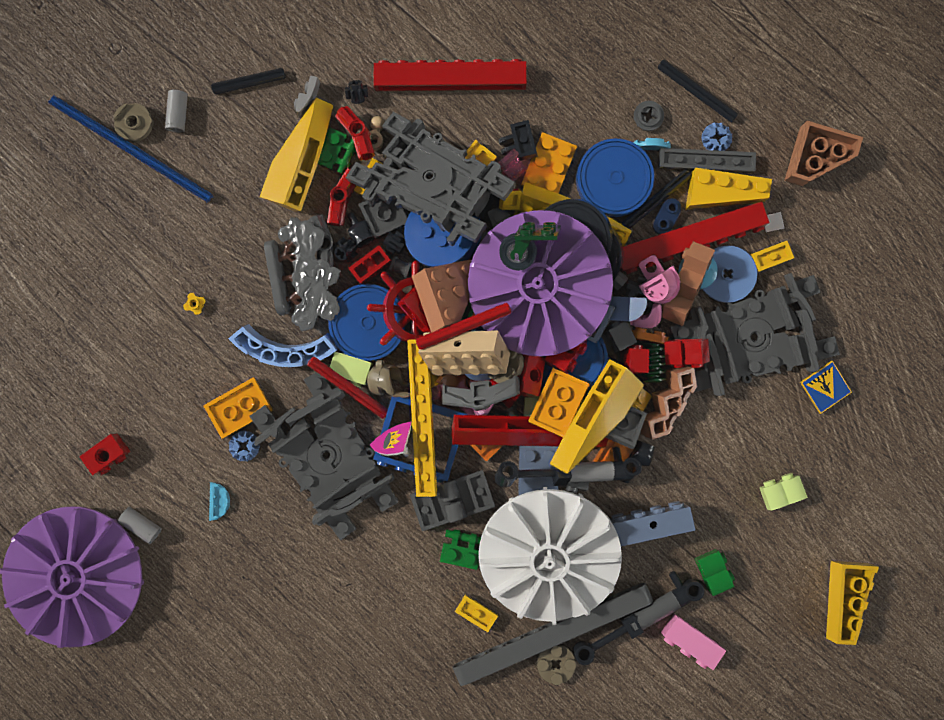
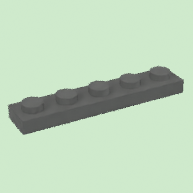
(707, 159)

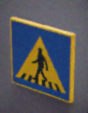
(826, 387)

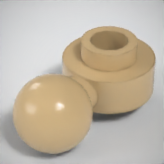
(376, 125)

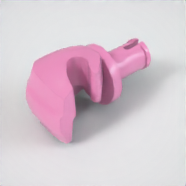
(650, 320)

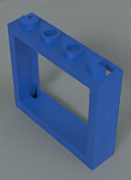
(404, 466)

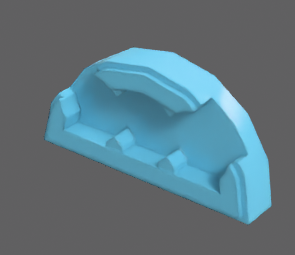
(653, 144)
(218, 501)

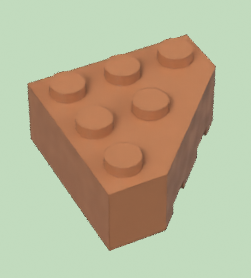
(819, 152)
(443, 293)

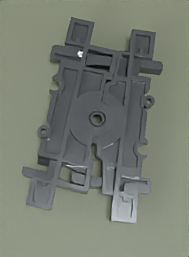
(453, 193)
(730, 333)
(320, 475)

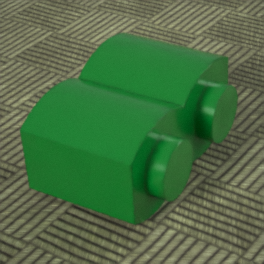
(714, 572)

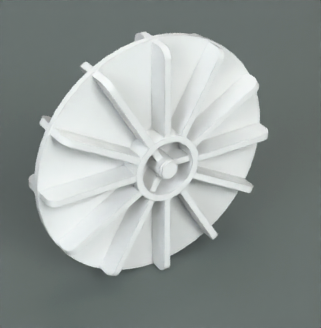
(550, 555)

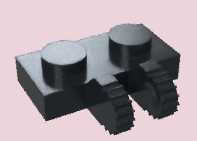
(523, 141)

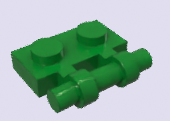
(332, 147)
(461, 555)

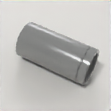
(176, 111)
(139, 525)

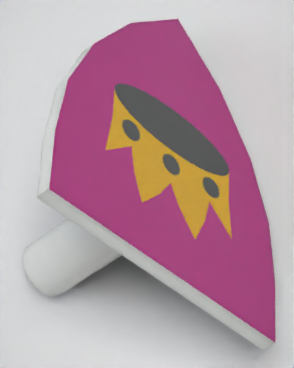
(393, 441)

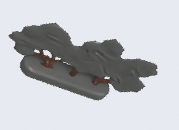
(309, 278)

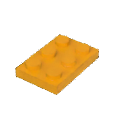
(551, 164)
(558, 402)
(232, 409)

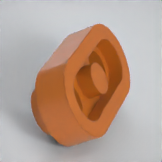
(656, 338)

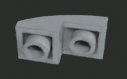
(304, 100)

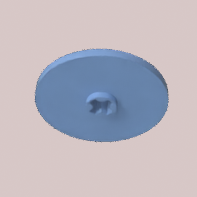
(743, 275)

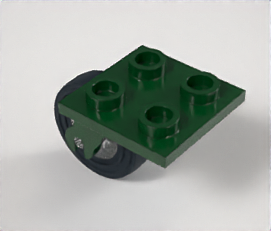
(519, 249)

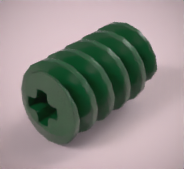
(655, 363)

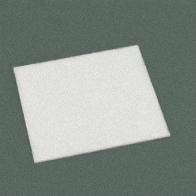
(776, 222)

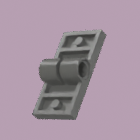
(454, 501)

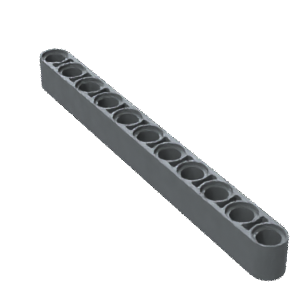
(551, 635)

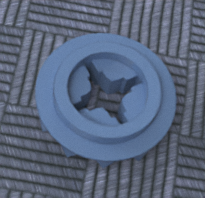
(712, 144)
(234, 446)

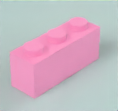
(692, 642)

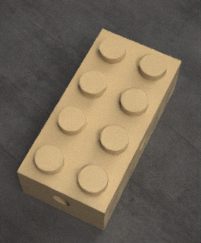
(468, 354)

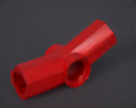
(361, 140)
(337, 209)

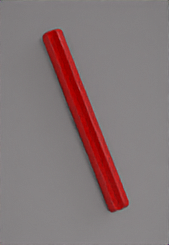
(463, 326)
(347, 387)

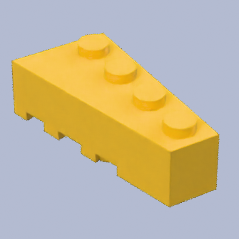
(720, 188)
(848, 599)

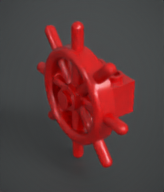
(408, 305)

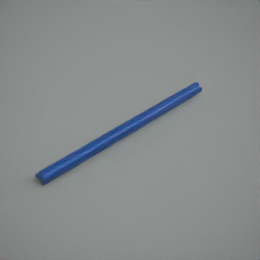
(130, 148)

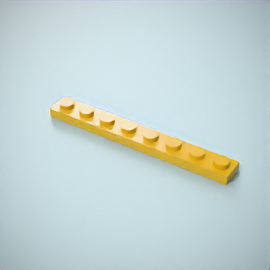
(422, 423)

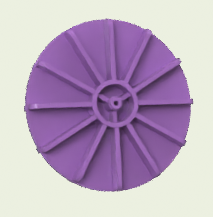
(553, 300)
(72, 576)

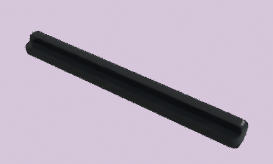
(697, 90)
(658, 198)

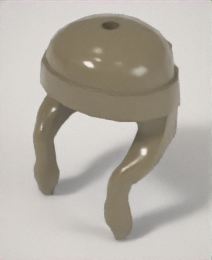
(380, 376)

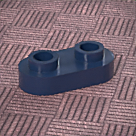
(666, 216)

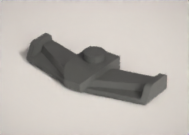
(480, 394)

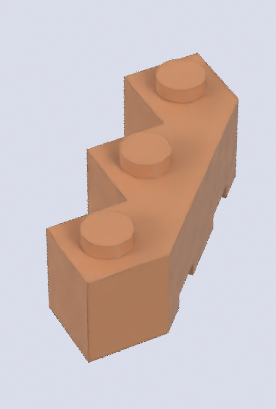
(691, 276)
(669, 402)

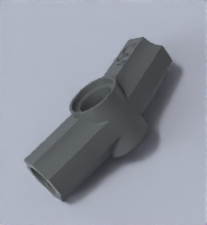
(327, 253)

